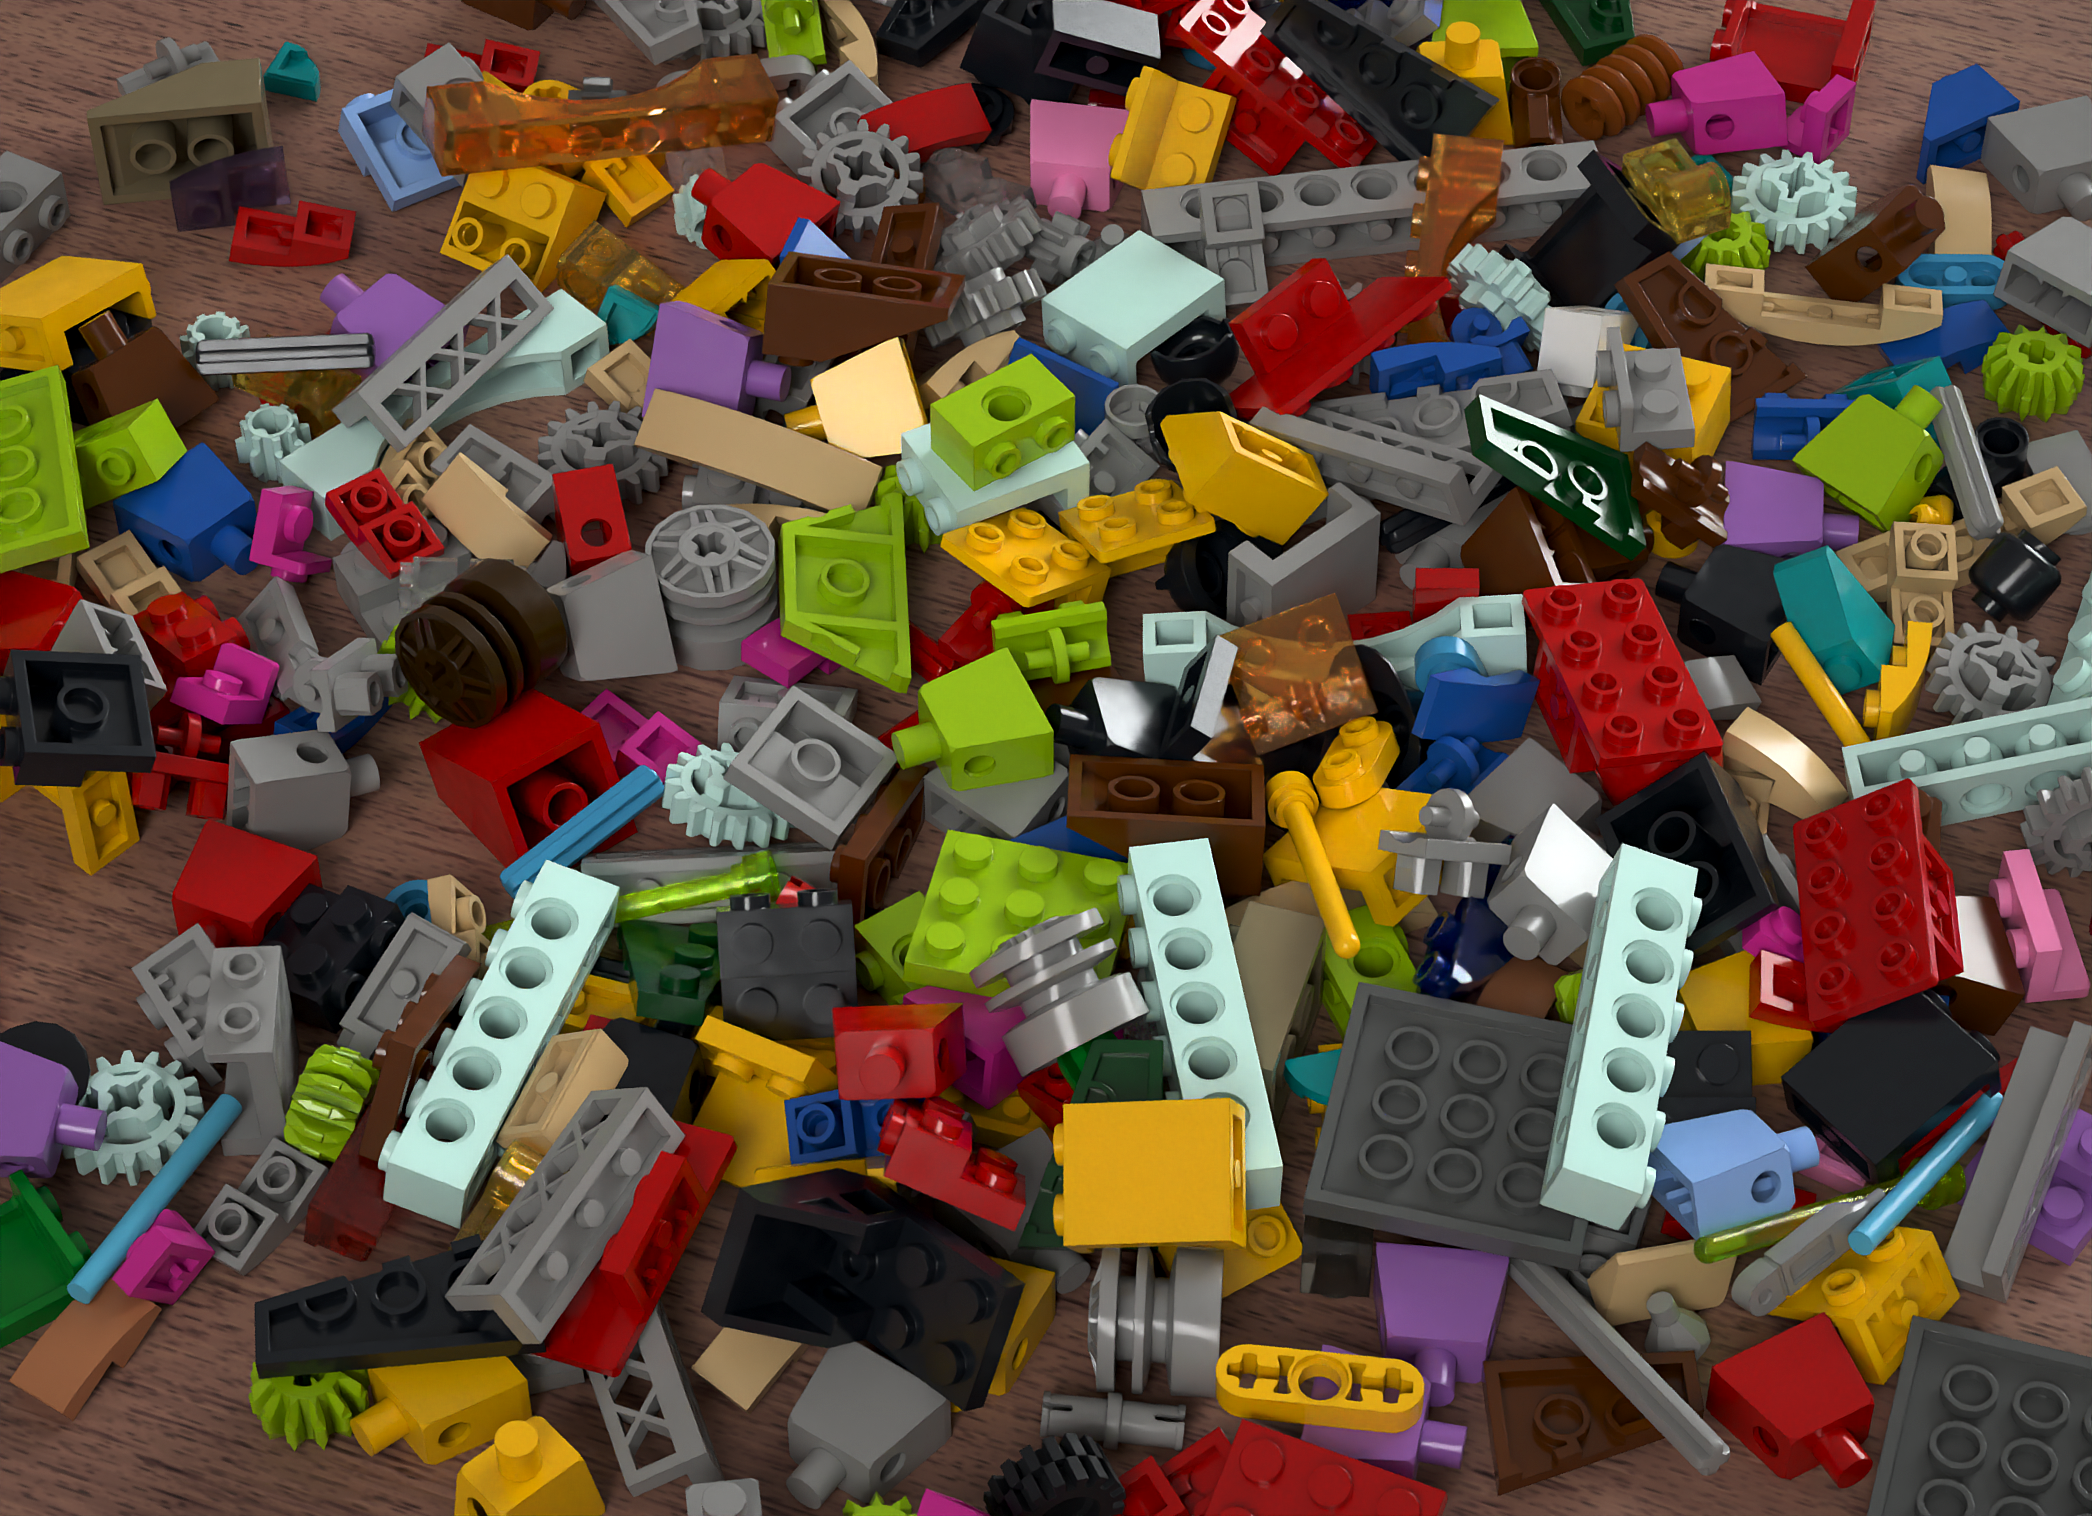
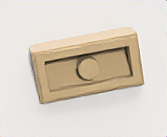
(559, 1085)
(1631, 1277)

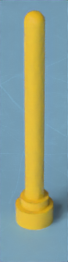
(1292, 805)

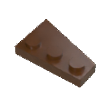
(1686, 314)
(880, 843)
(409, 1051)
(1568, 1414)

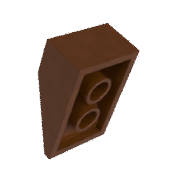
(840, 305)
(1166, 801)

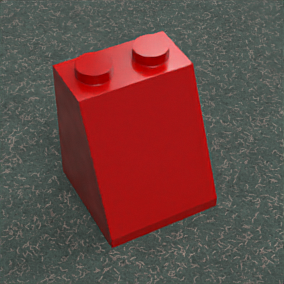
(522, 774)

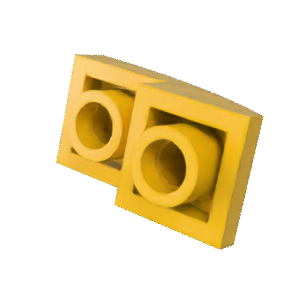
(1899, 684)

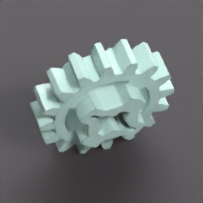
(1795, 199)
(1501, 288)
(715, 807)
(138, 1118)

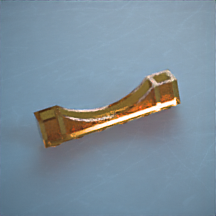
(496, 129)
(1459, 206)

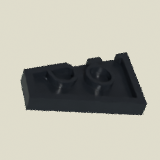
(923, 28)

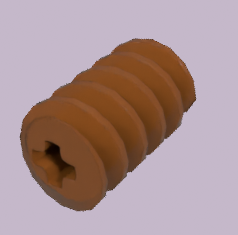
(1620, 87)

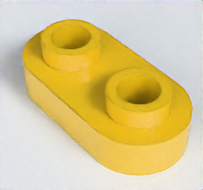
(1356, 763)

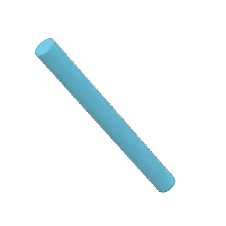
(1924, 1175)
(154, 1198)

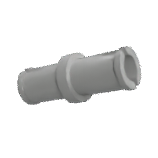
(1113, 1420)

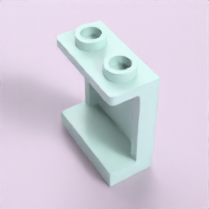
(1128, 306)
(953, 504)

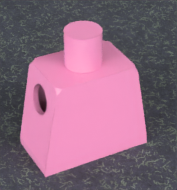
(1072, 155)

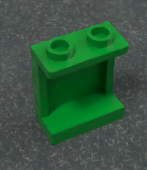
(34, 1260)

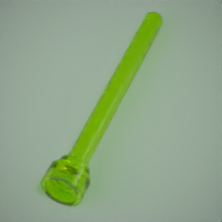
(753, 875)
(1774, 1228)

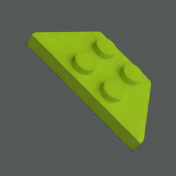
(849, 589)

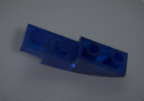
(1463, 947)

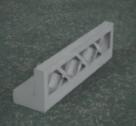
(427, 344)
(1386, 462)
(661, 867)
(2019, 1161)
(571, 1212)
(679, 1406)

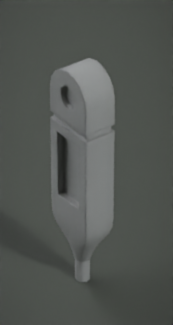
(1800, 1255)

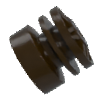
(481, 642)

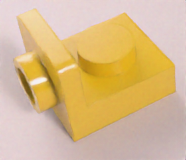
(631, 186)

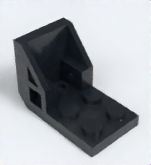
(855, 1261)

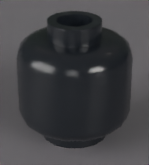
(2014, 576)

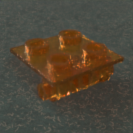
(1298, 675)

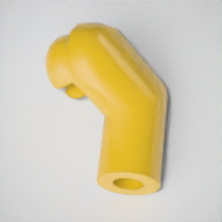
(1933, 510)

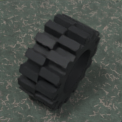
(1057, 1481)

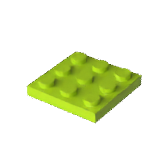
(997, 889)

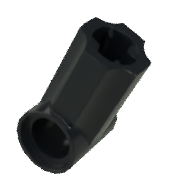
(2004, 452)

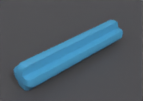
(588, 827)

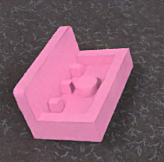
(2038, 932)

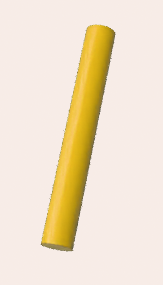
(1818, 685)

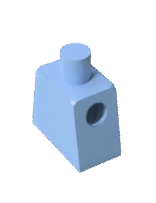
(1728, 1170)

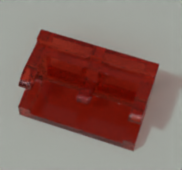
(350, 1202)

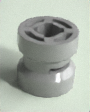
(1132, 422)

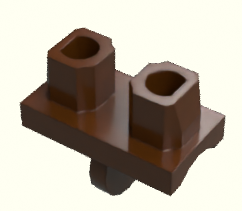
(1683, 493)

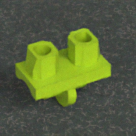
(794, 29)
(1055, 640)

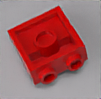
(184, 641)
(932, 1152)

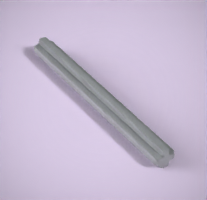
(1622, 1365)

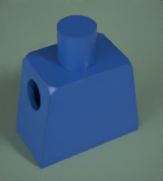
(192, 517)

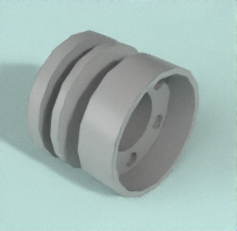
(714, 582)
(1058, 990)
(1158, 1320)

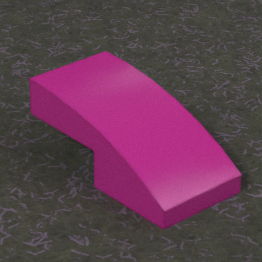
(780, 657)
(636, 739)

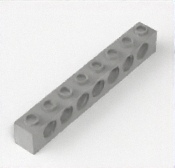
(1371, 206)

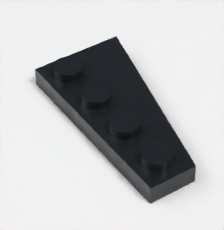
(1377, 79)
(380, 1321)

